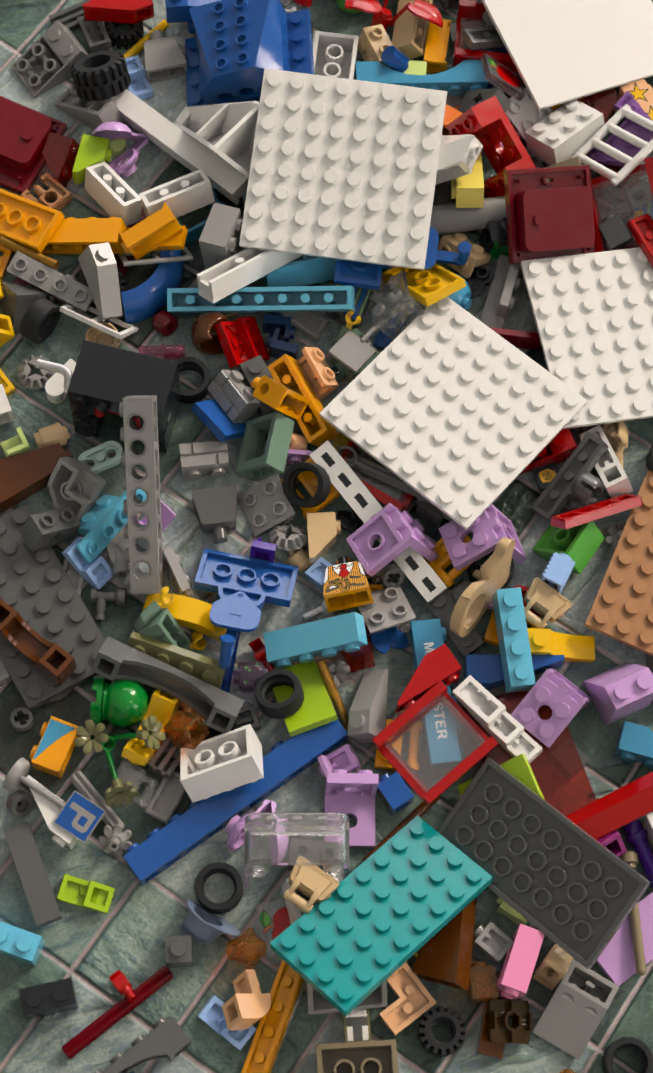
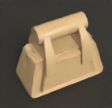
(545, 602)
(312, 883)
(553, 967)

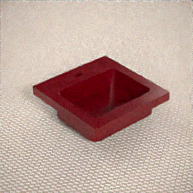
(21, 144)
(550, 216)

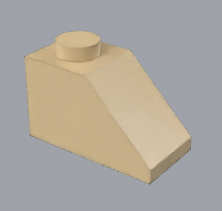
(321, 533)

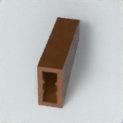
(27, 473)
(449, 952)

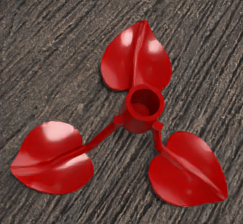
(383, 15)

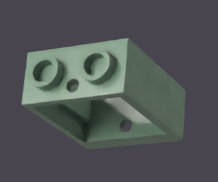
(273, 462)

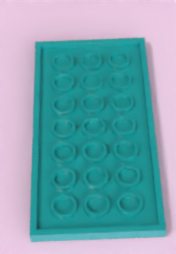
(381, 915)

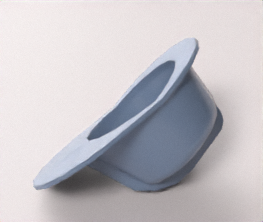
(205, 926)

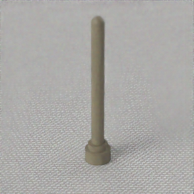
(631, 859)

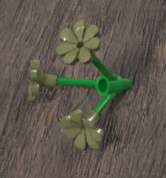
(93, 737)

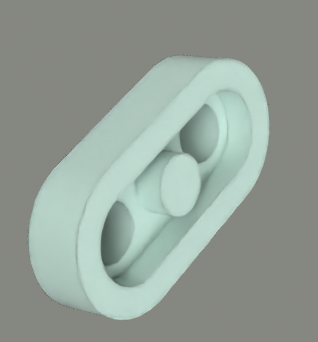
(99, 456)

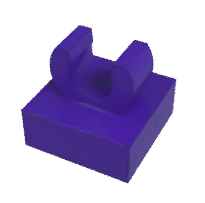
(263, 550)

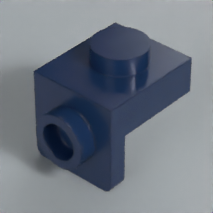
(275, 320)
(279, 348)

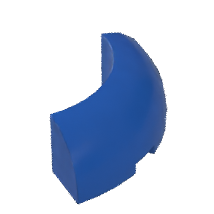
(152, 294)

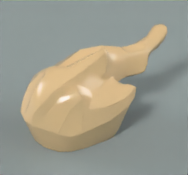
(617, 436)

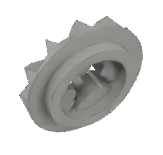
(34, 381)
(297, 539)

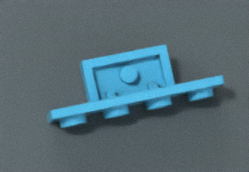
(103, 524)

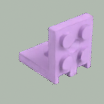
(486, 532)
(397, 533)
(558, 694)
(354, 796)

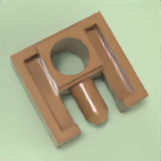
(55, 193)

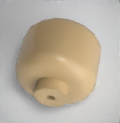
(298, 558)

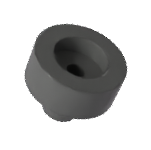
(19, 804)

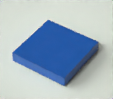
(217, 421)

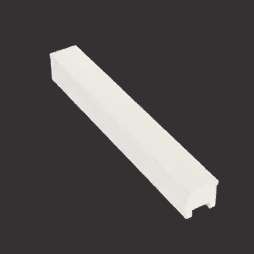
(181, 145)
(239, 272)

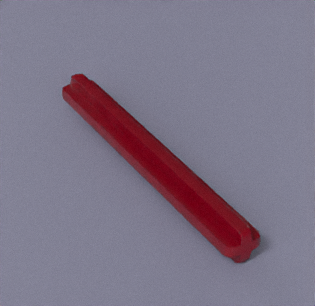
(116, 1012)

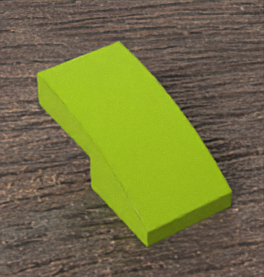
(85, 894)

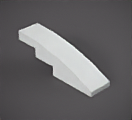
(495, 719)

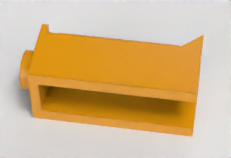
(437, 47)
(150, 232)

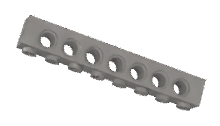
(150, 483)

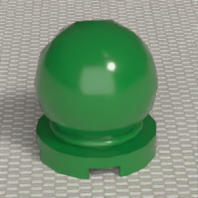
(118, 702)

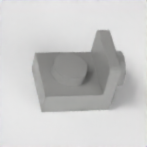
(492, 941)

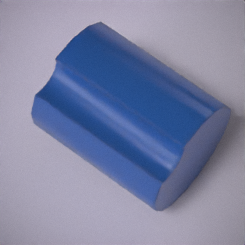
(395, 59)

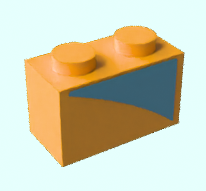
(54, 747)

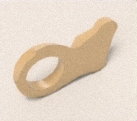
(479, 594)

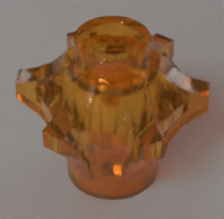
(246, 949)

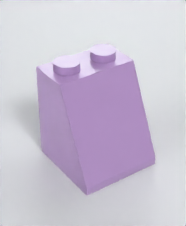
(621, 691)

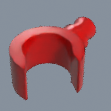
(260, 653)
(123, 985)

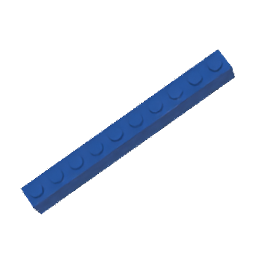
(213, 814)

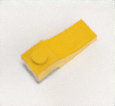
(573, 647)

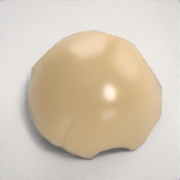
(98, 336)

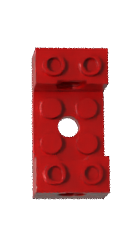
(491, 127)

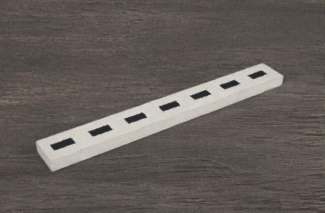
(366, 507)

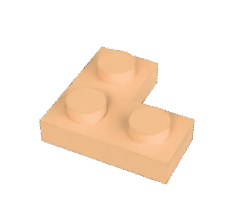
(412, 1001)

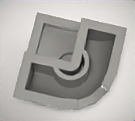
(74, 486)

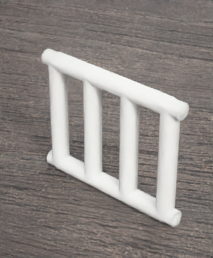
(610, 126)

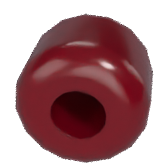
(165, 323)

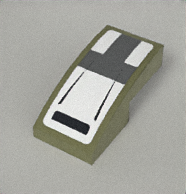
(357, 1026)

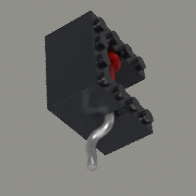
(110, 374)

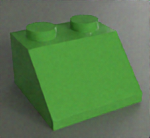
(576, 542)

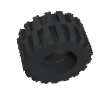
(100, 75)

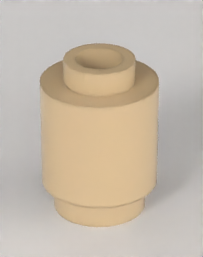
(51, 435)

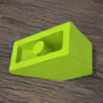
(90, 152)

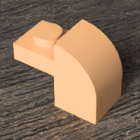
(247, 1004)

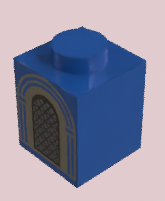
(394, 792)

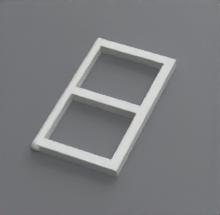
(94, 322)

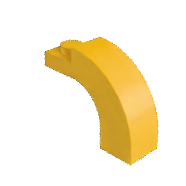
(190, 614)
(163, 707)

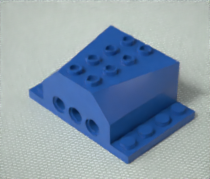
(236, 45)

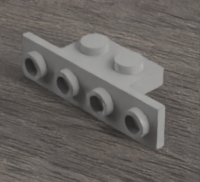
(51, 281)
(500, 292)

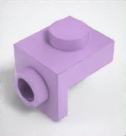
(342, 758)

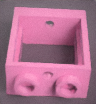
(519, 962)

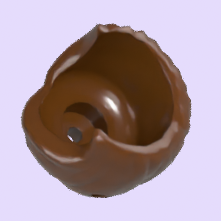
(204, 334)

